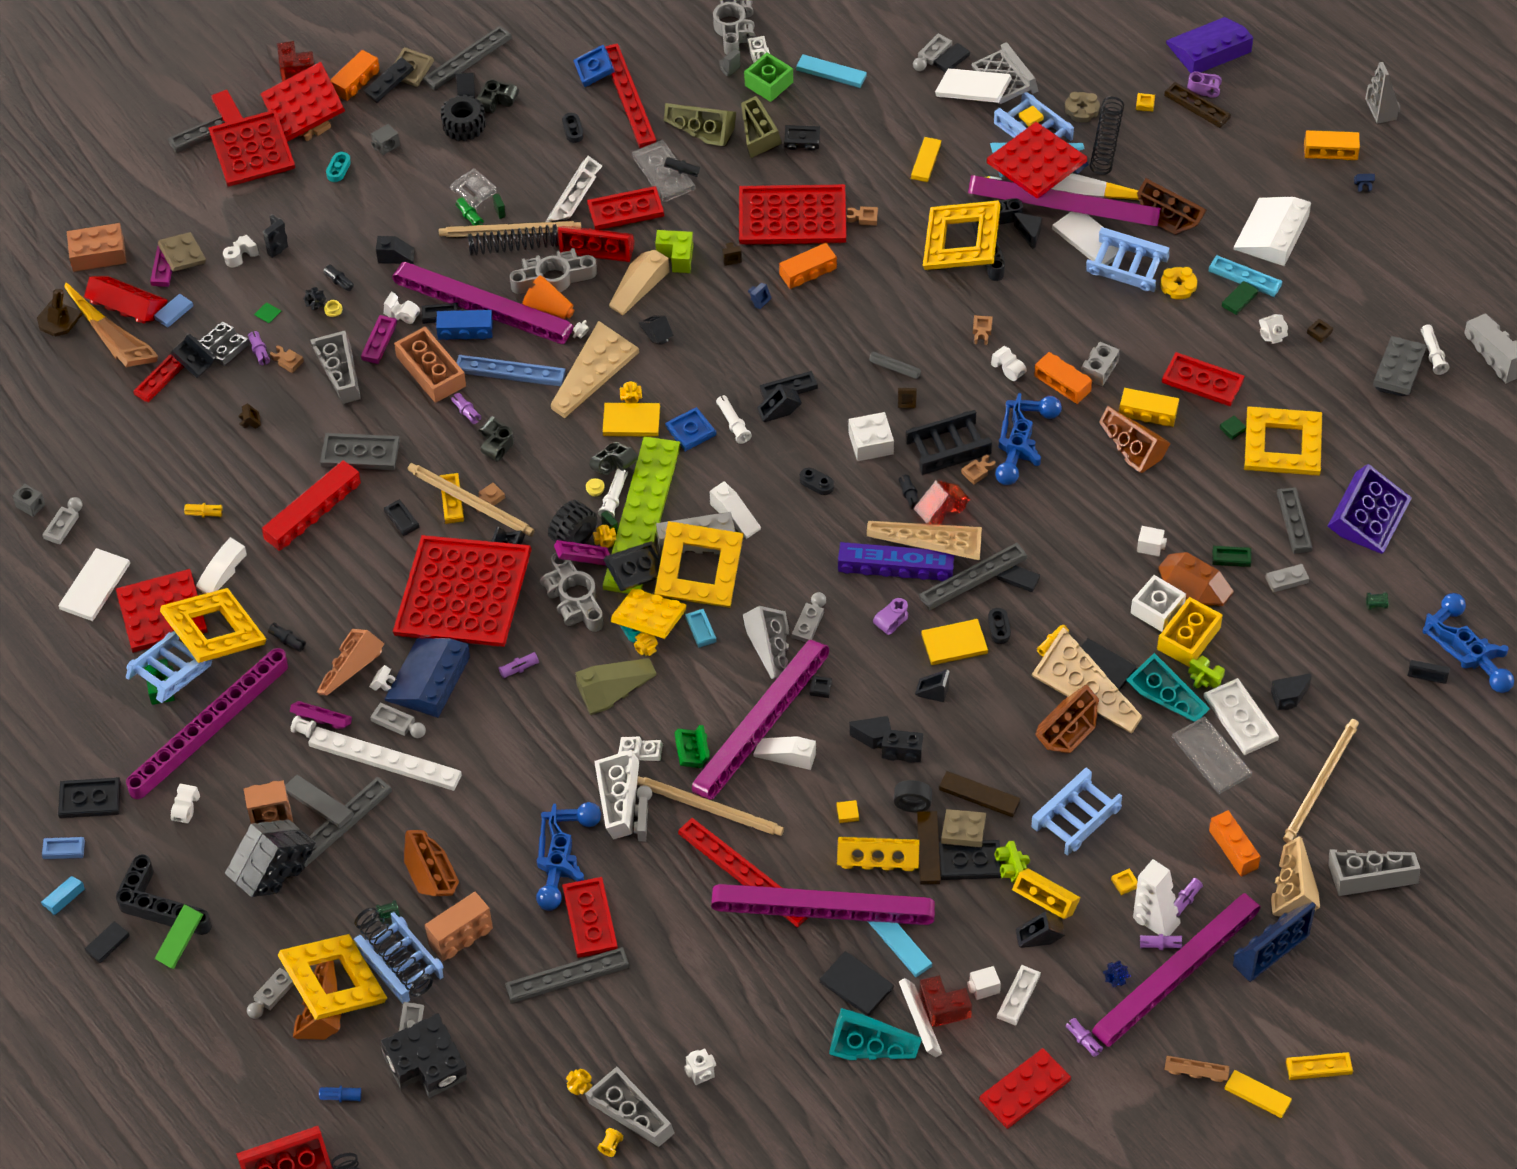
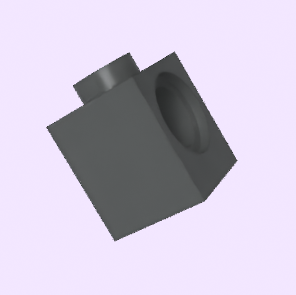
(385, 139)
(28, 500)

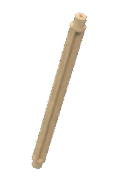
(461, 231)
(470, 499)
(711, 806)
(1291, 831)

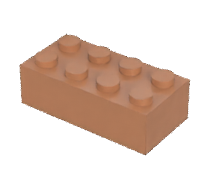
(430, 364)

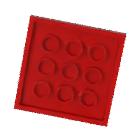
(304, 101)
(251, 148)
(1036, 160)
(142, 606)

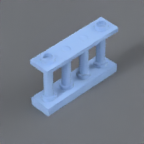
(1013, 127)
(1132, 244)
(175, 680)
(1070, 794)
(384, 971)

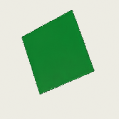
(267, 312)

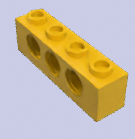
(868, 846)

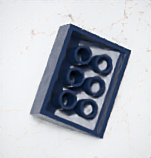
(429, 675)
(1274, 942)

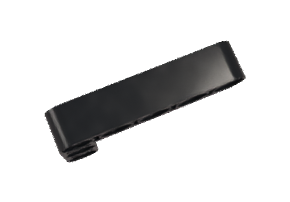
(1007, 210)
(156, 904)

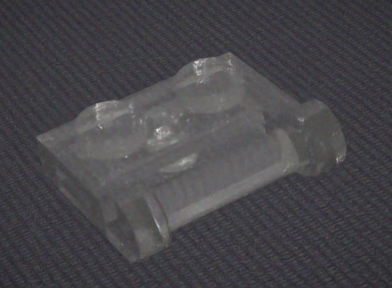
(477, 183)

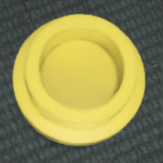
(333, 308)
(595, 487)

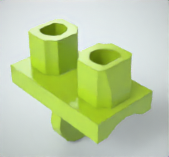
(1204, 675)
(1014, 861)

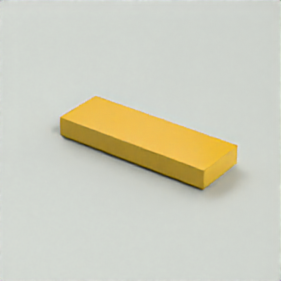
(926, 159)
(452, 506)
(1319, 1066)
(1258, 1094)

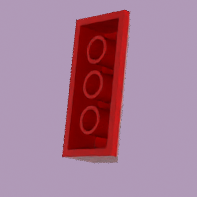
(596, 243)
(123, 298)
(294, 1151)

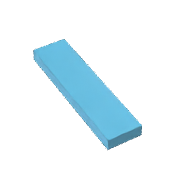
(831, 71)
(1240, 273)
(902, 946)

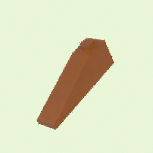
(1137, 443)
(305, 1025)

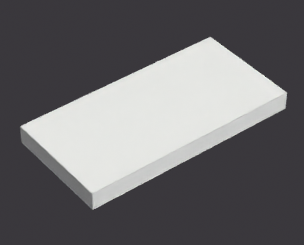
(973, 85)
(1083, 234)
(94, 584)
(1241, 716)

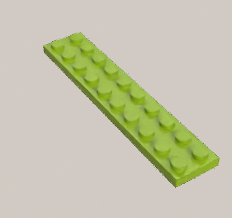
(645, 499)

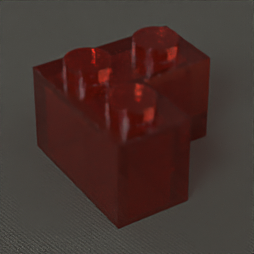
(292, 62)
(940, 500)
(943, 1006)

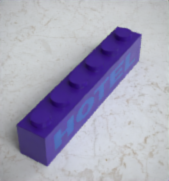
(895, 561)

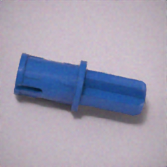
(340, 1094)

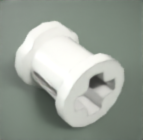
(303, 726)

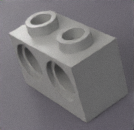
(1101, 363)

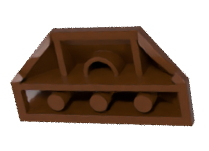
(1175, 213)

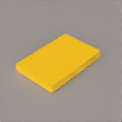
(631, 419)
(954, 642)

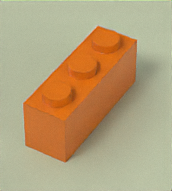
(355, 74)
(808, 265)
(1063, 377)
(1234, 843)

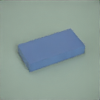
(173, 310)
(63, 848)

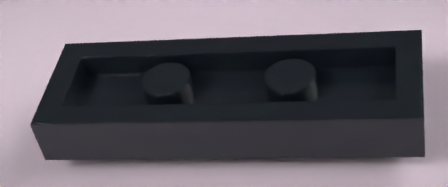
(389, 79)
(801, 383)

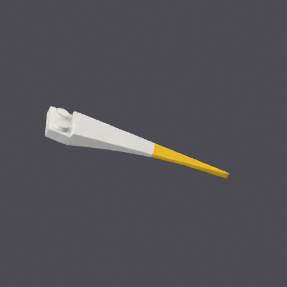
(1093, 187)

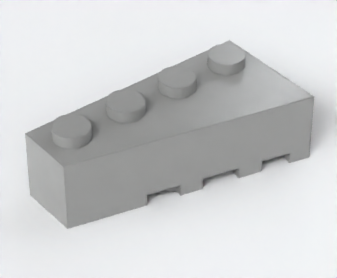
(337, 360)
(717, 521)
(629, 1106)

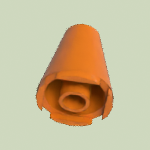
(548, 299)

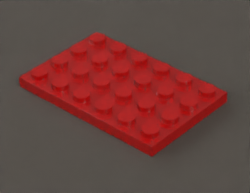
(792, 214)

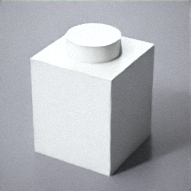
(1151, 541)
(984, 983)

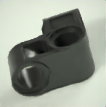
(496, 93)
(498, 438)
(612, 457)

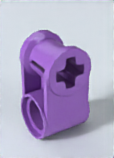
(1203, 83)
(892, 616)

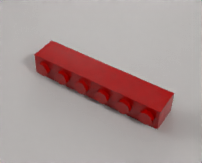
(311, 505)

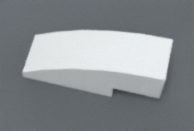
(221, 566)

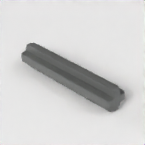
(895, 365)

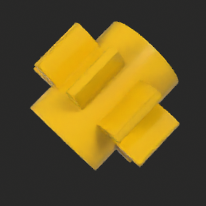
(630, 392)
(604, 536)
(645, 644)
(579, 1081)

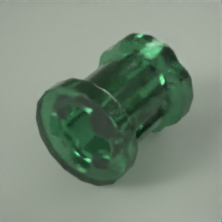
(1376, 600)
(386, 907)

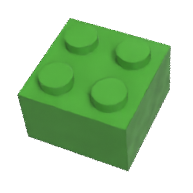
(768, 77)

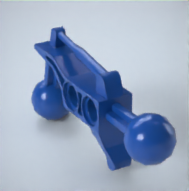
(1019, 444)
(1453, 606)
(587, 815)

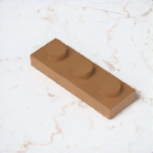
(1197, 1068)

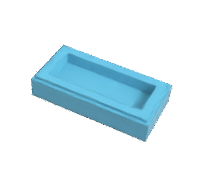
(700, 628)

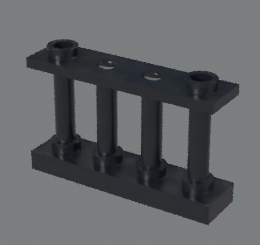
(953, 456)

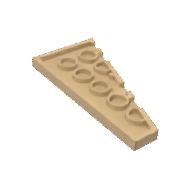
(597, 362)
(949, 539)
(1069, 668)

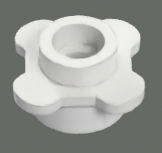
(580, 329)

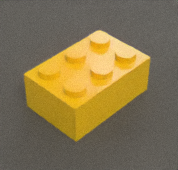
(1189, 631)

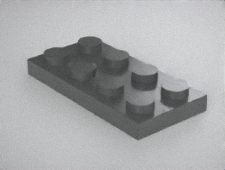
(1400, 365)
(360, 451)

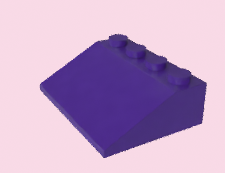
(1211, 44)
(1369, 510)

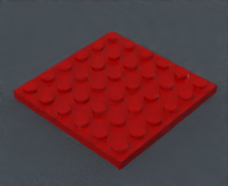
(462, 590)

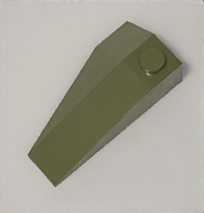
(707, 124)
(607, 683)

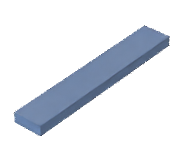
(511, 370)

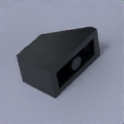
(393, 250)
(657, 329)
(779, 403)
(1290, 691)
(870, 730)
(1040, 930)

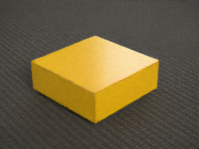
(1145, 102)
(1031, 116)
(847, 811)
(1124, 881)

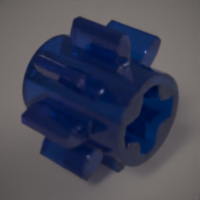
(1116, 974)

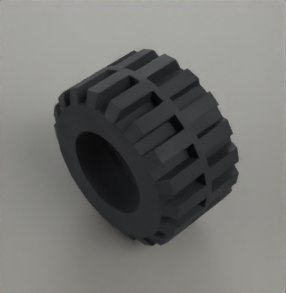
(463, 117)
(573, 523)

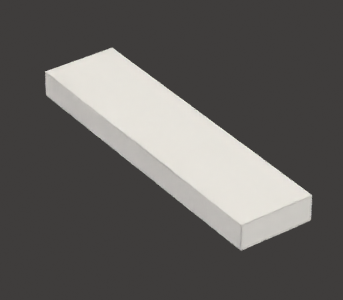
(920, 1017)

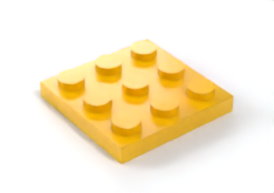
(648, 613)

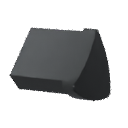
(730, 62)

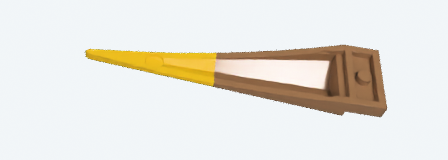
(119, 342)

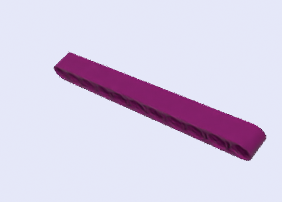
(1067, 201)
(473, 298)
(760, 720)
(203, 732)
(823, 904)
(1176, 970)

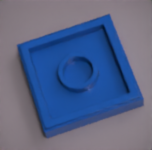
(594, 65)
(690, 429)

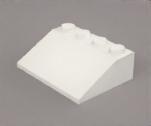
(1273, 228)

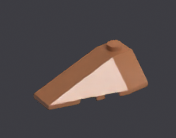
(356, 652)

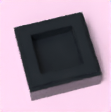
(820, 686)

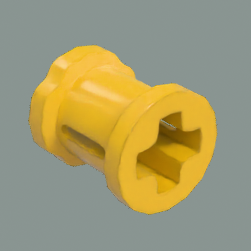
(610, 1142)

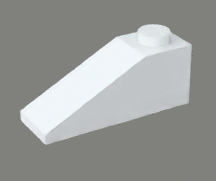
(724, 500)
(787, 750)

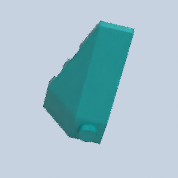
(1164, 687)
(865, 1037)

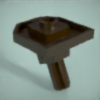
(57, 317)

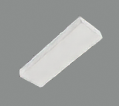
(1018, 995)

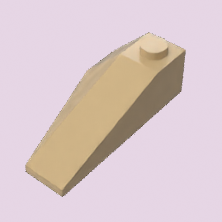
(639, 280)
(1296, 880)

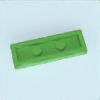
(179, 936)

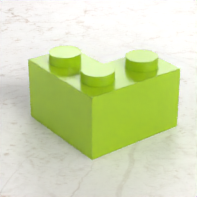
(678, 247)

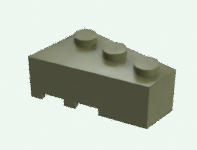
(759, 128)

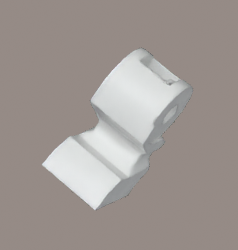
(233, 254)
(406, 311)
(1011, 365)
(183, 807)

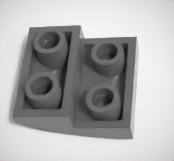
(224, 343)

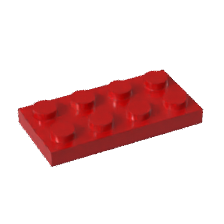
(625, 208)
(1203, 379)
(589, 917)
(1025, 1088)

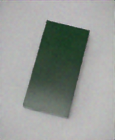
(1239, 297)
(1231, 556)

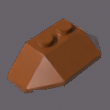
(1195, 579)
(1069, 721)
(428, 865)

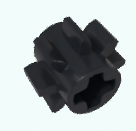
(314, 298)

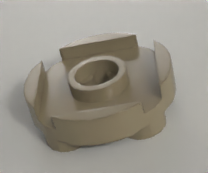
(1078, 99)

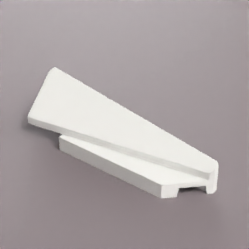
(575, 190)

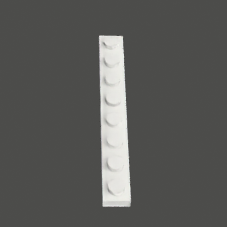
(385, 758)

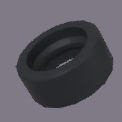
(912, 796)

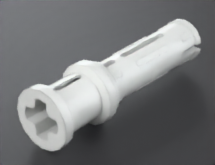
(1436, 356)
(736, 424)
(611, 500)

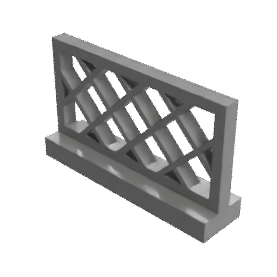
(1016, 68)

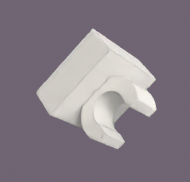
(381, 678)

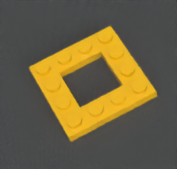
(983, 253)
(1308, 421)
(684, 534)
(246, 632)
(322, 1005)

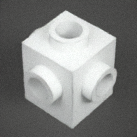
(1273, 328)
(700, 1066)

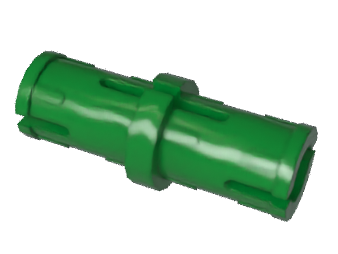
(469, 212)

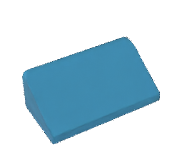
(63, 895)

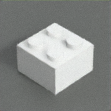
(871, 436)
(1157, 603)

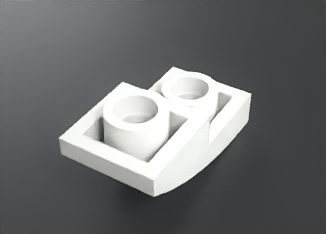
(757, 47)
(644, 750)

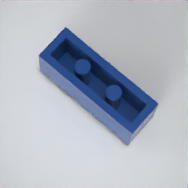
(464, 324)

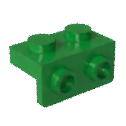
(692, 747)

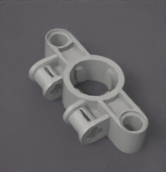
(734, 32)
(573, 267)
(577, 609)

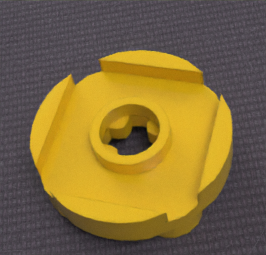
(1180, 274)

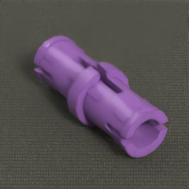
(258, 348)
(466, 408)
(530, 659)
(1186, 895)
(1160, 941)
(1084, 1037)

